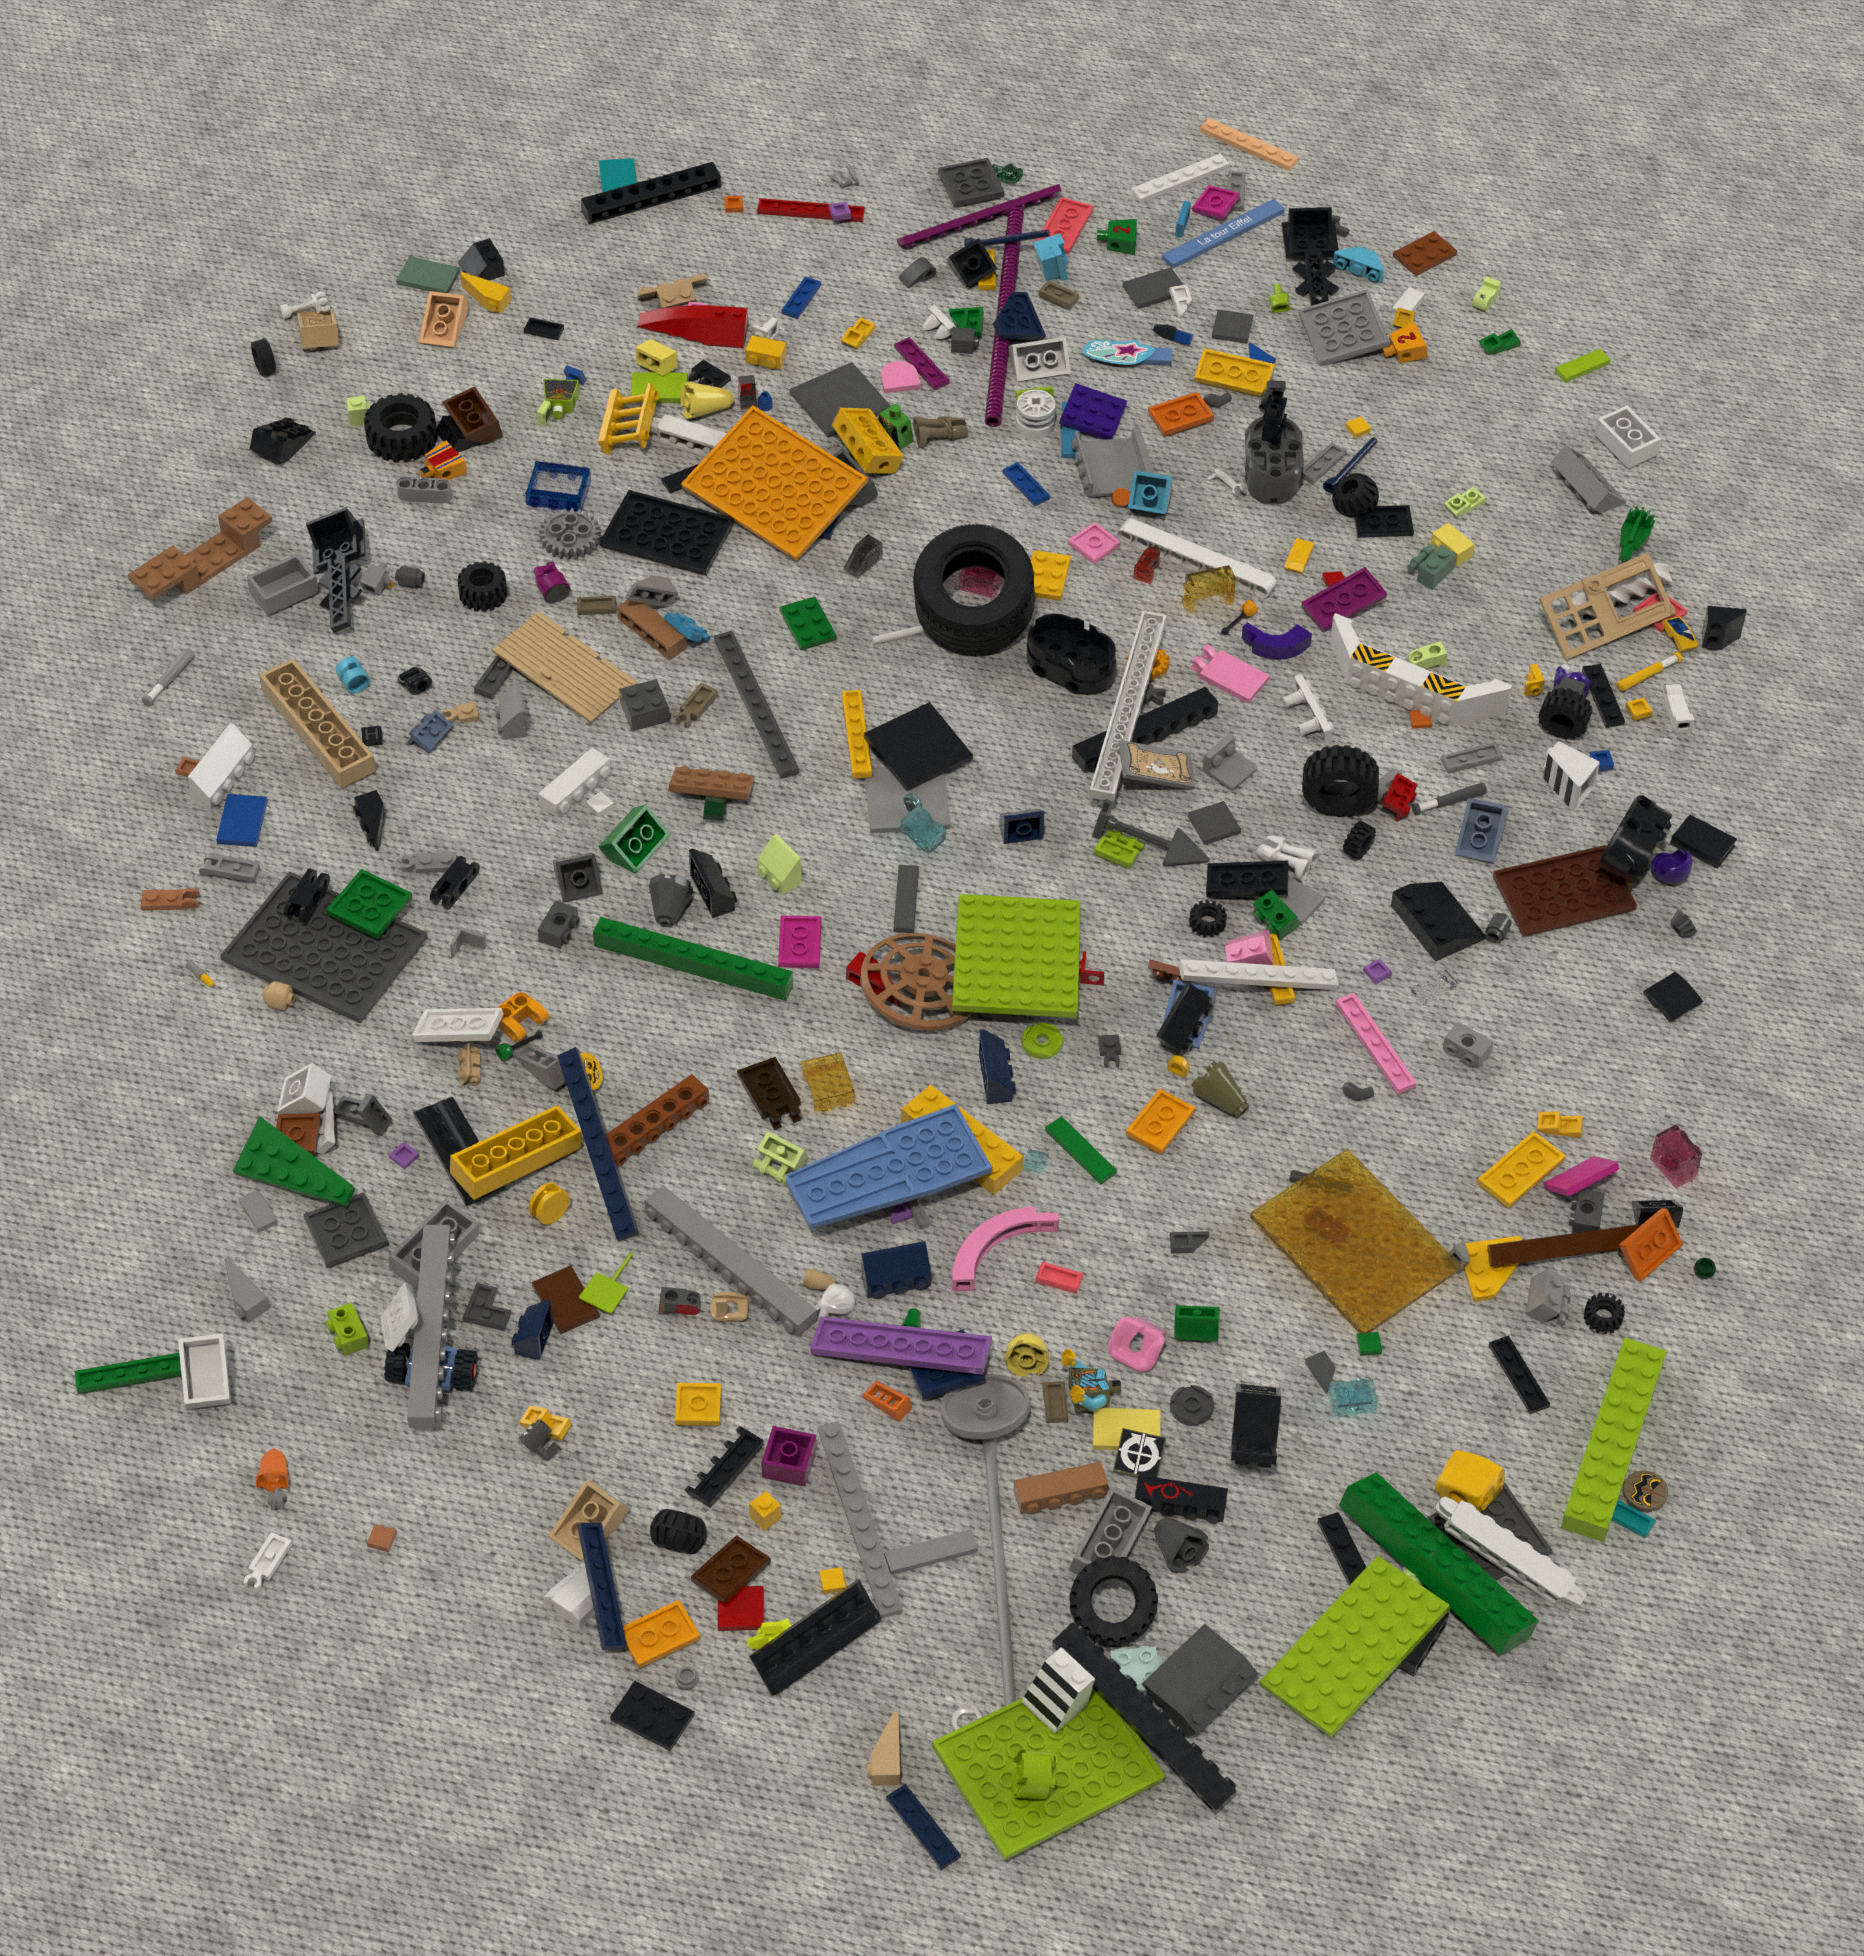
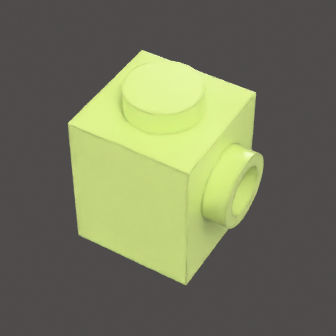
(357, 409)

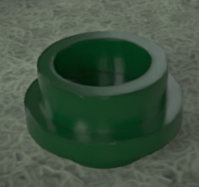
(1705, 1268)

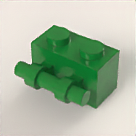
(1196, 1323)

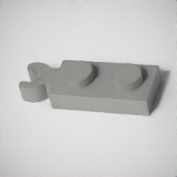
(429, 862)

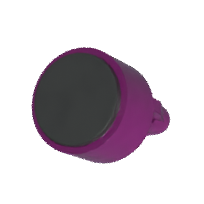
(552, 585)

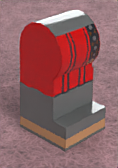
(747, 391)
(679, 1301)

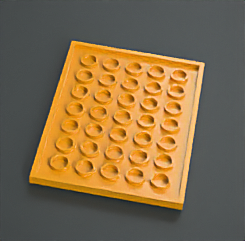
(774, 482)

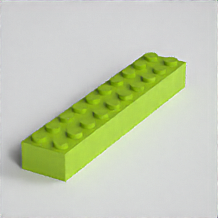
(1613, 1440)

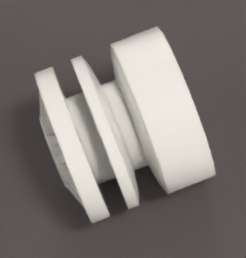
(1035, 414)

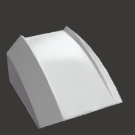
(572, 1598)

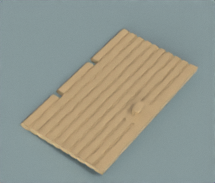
(563, 666)

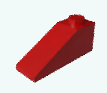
(853, 974)

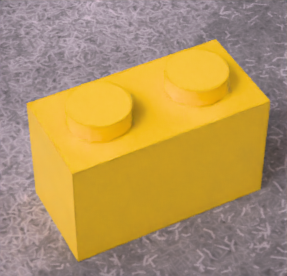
(765, 352)

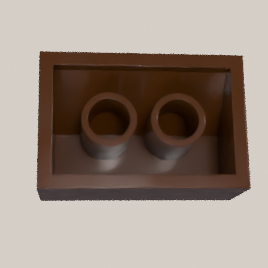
(473, 416)

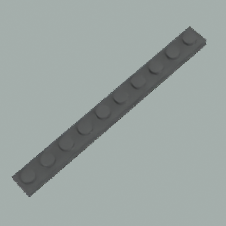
(756, 704)

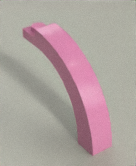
(993, 1232)

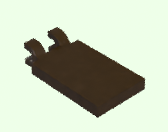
(770, 1091)

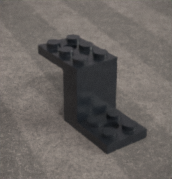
(1255, 1425)

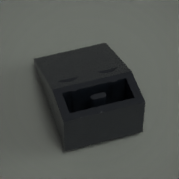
(280, 439)

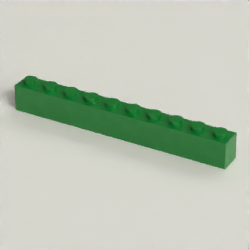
(693, 958)

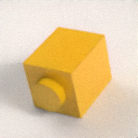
(764, 1510)

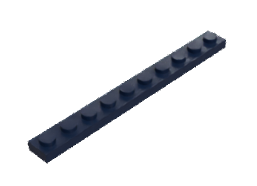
(597, 1144)

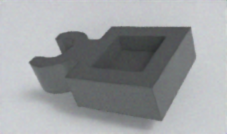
(1152, 694)
(1110, 1048)

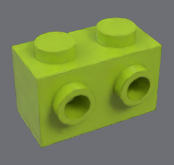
(347, 1329)

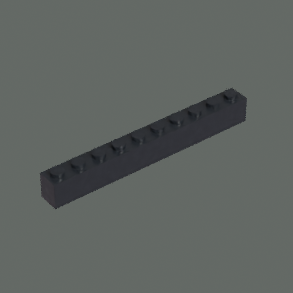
(1147, 1721)

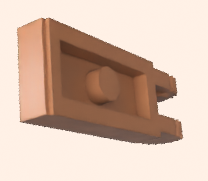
(169, 899)

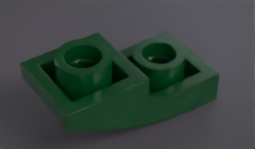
(714, 808)

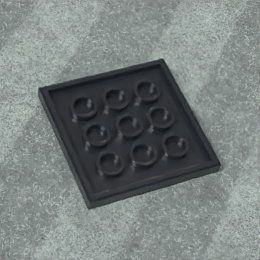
(918, 746)

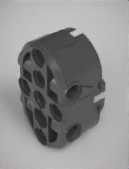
(1271, 467)

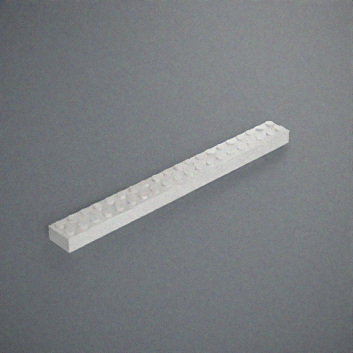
(1128, 704)

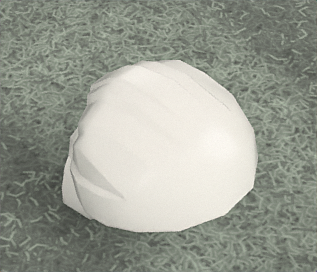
(836, 1300)

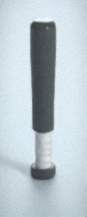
(1460, 795)

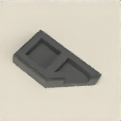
(1187, 1241)
(1321, 1368)

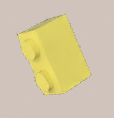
(656, 357)
(1455, 541)

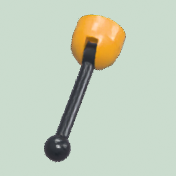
(1248, 609)

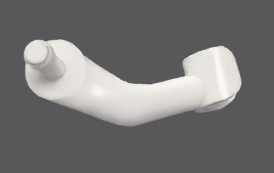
(1236, 488)

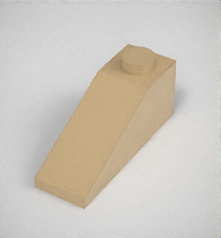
(885, 1756)

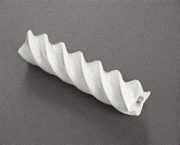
(1625, 590)

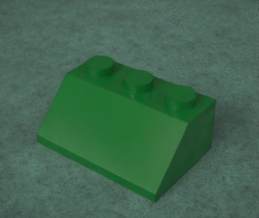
(634, 839)

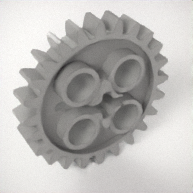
(569, 533)

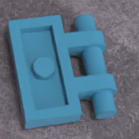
(687, 627)

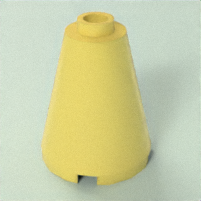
(703, 399)

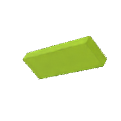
(1582, 365)

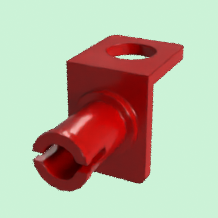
(1084, 974)

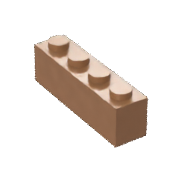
(652, 628)
(1060, 1488)

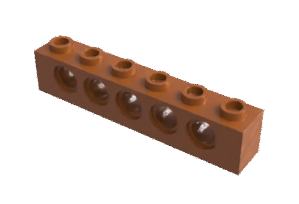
(657, 1118)

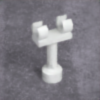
(315, 303)

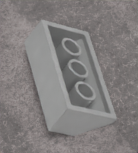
(1587, 481)

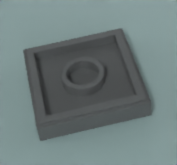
(1232, 326)
(1214, 823)

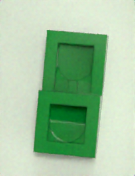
(1495, 344)

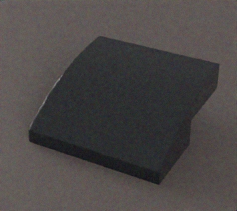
(1673, 996)

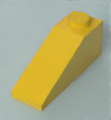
(488, 293)

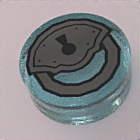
(911, 801)

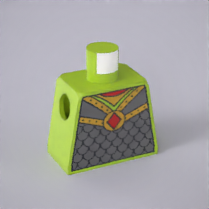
(561, 395)

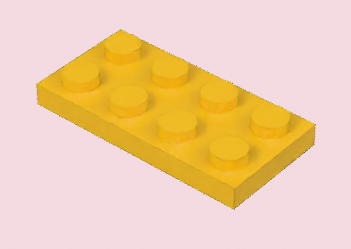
(1233, 372)
(1521, 1169)

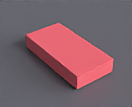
(1059, 1277)

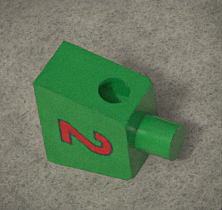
(1120, 236)

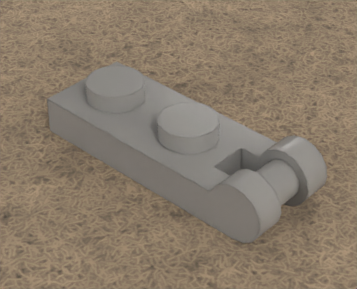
(229, 867)

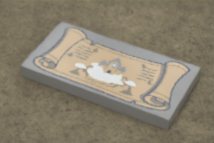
(1156, 765)

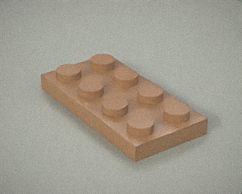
(711, 783)

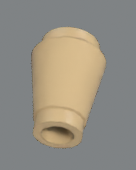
(817, 1280)

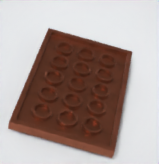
(1562, 891)

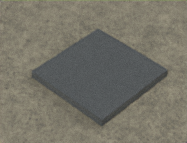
(835, 390)
(1509, 1515)

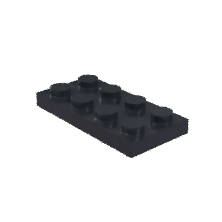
(1247, 878)

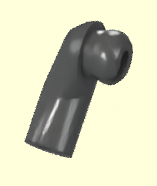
(1216, 400)
(1357, 1093)

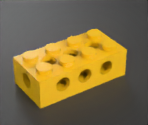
(867, 440)

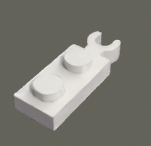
(267, 1560)

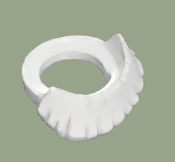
(966, 1708)

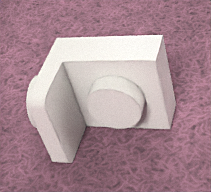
(768, 330)

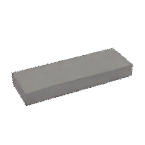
(1236, 183)
(1323, 463)
(1471, 757)

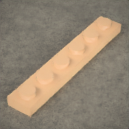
(1249, 144)

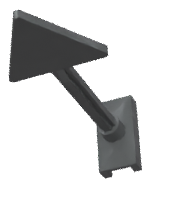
(1180, 849)

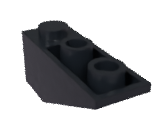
(372, 815)

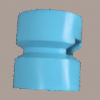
(352, 675)

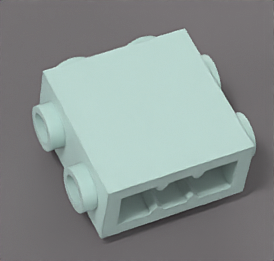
(1137, 1663)

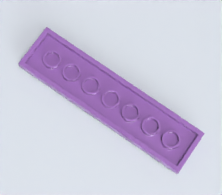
(901, 1345)

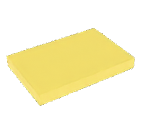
(1110, 1421)

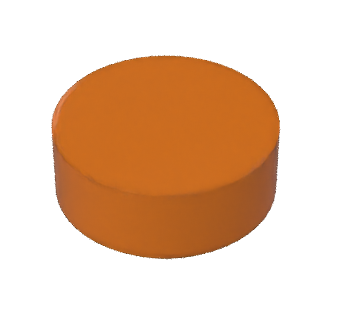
(1120, 497)

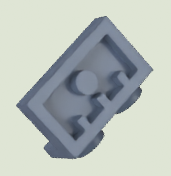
(431, 731)

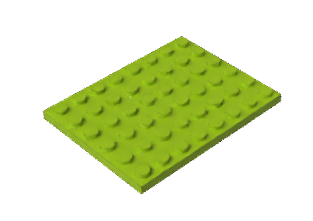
(1017, 956)
(1094, 1768)

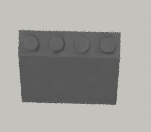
(1199, 1680)

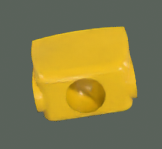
(1471, 1479)

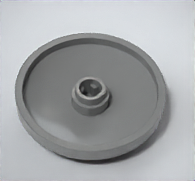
(986, 1408)

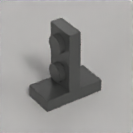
(364, 1111)

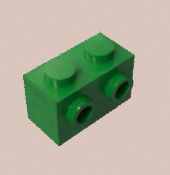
(1275, 915)

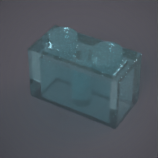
(923, 829)
(1352, 1397)

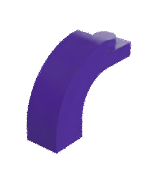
(1277, 646)

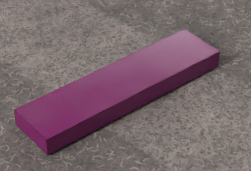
(923, 364)

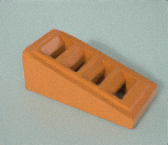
(897, 1410)

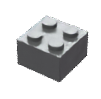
(644, 705)

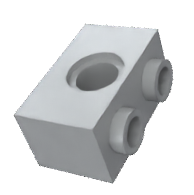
(1467, 1045)

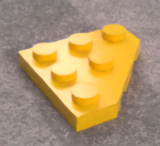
(1481, 1277)

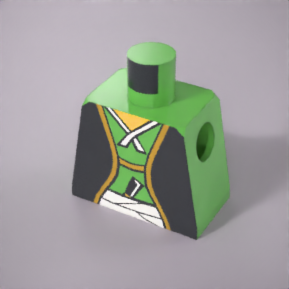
(897, 425)

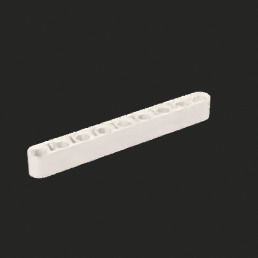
(1195, 556)

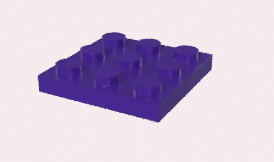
(1093, 412)

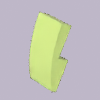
(1466, 502)

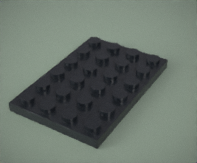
(667, 532)

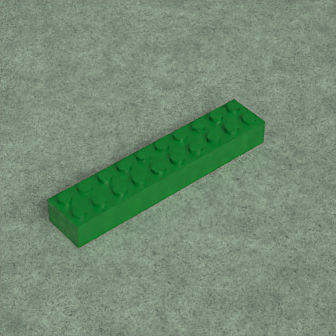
(1438, 1563)

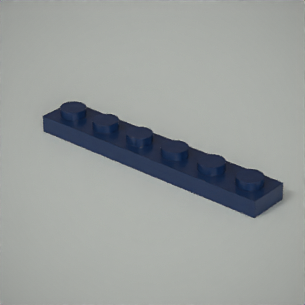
(601, 1586)

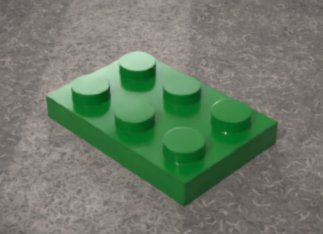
(807, 623)

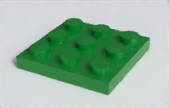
(369, 903)

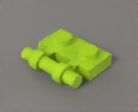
(1117, 852)

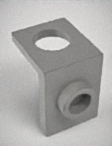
(469, 937)

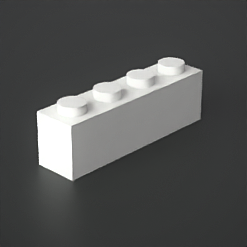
(574, 782)

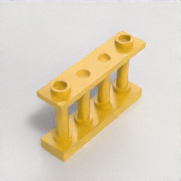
(614, 412)

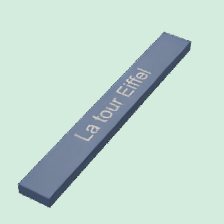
(1223, 233)

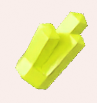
(767, 1632)

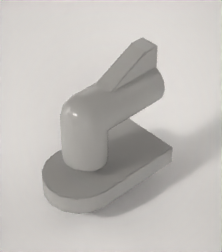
(843, 182)

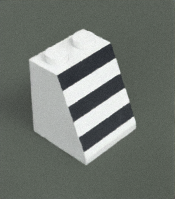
(1570, 774)
(1059, 1690)

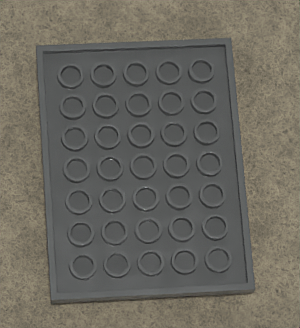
(323, 955)

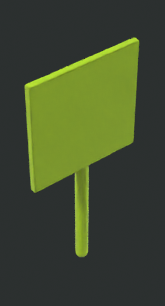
(605, 1292)

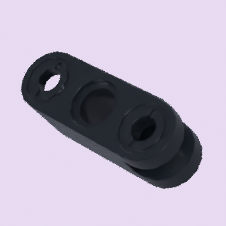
(454, 882)
(307, 895)

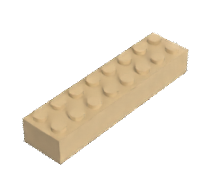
(317, 723)

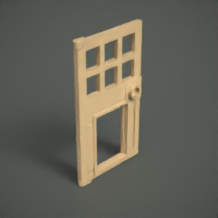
(1603, 609)

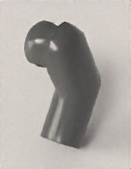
(1340, 229)

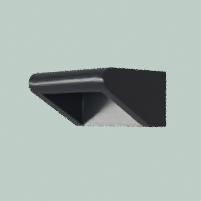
(448, 432)

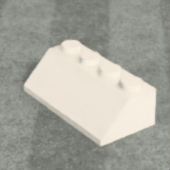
(220, 768)

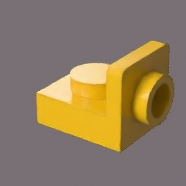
(1535, 681)

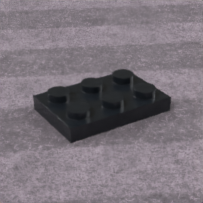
(652, 1715)

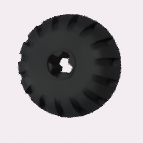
(1355, 495)
(678, 1531)

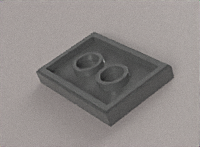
(1151, 287)

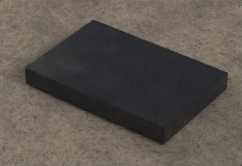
(1385, 522)

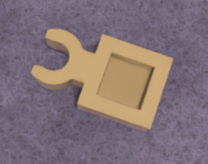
(464, 713)

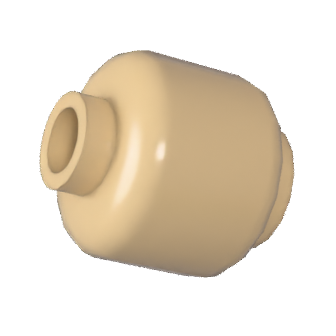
(278, 995)

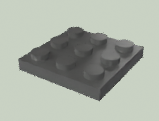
(971, 182)
(345, 1232)

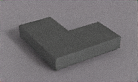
(480, 1309)

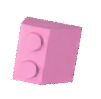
(1250, 949)

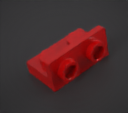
(1399, 795)

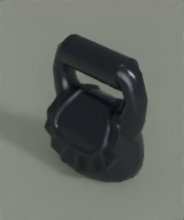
(417, 683)

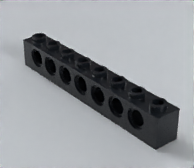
(650, 193)

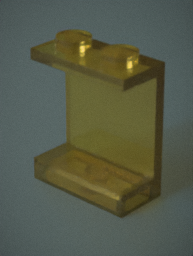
(1209, 584)
(828, 1082)

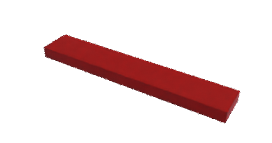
(804, 209)

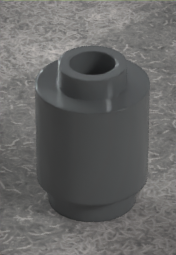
(410, 576)
(1498, 927)

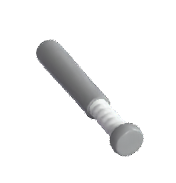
(177, 666)

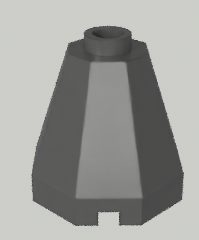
(669, 897)
(1180, 1544)

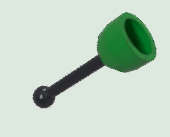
(504, 1050)

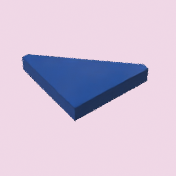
(1258, 354)

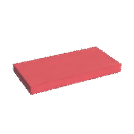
(1069, 220)

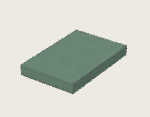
(428, 275)

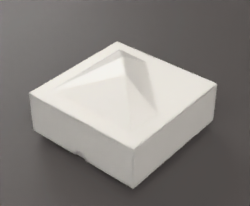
(599, 804)

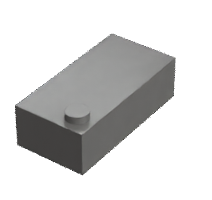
(407, 1256)
(1112, 1531)

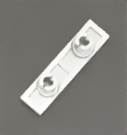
(1311, 701)

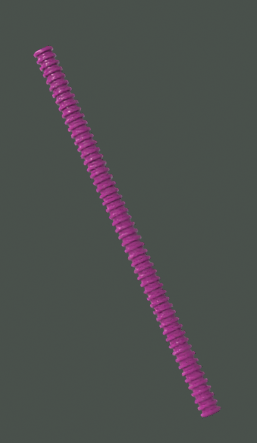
(1000, 346)

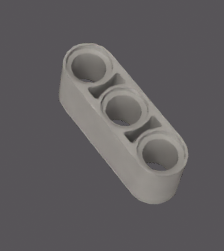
(424, 490)

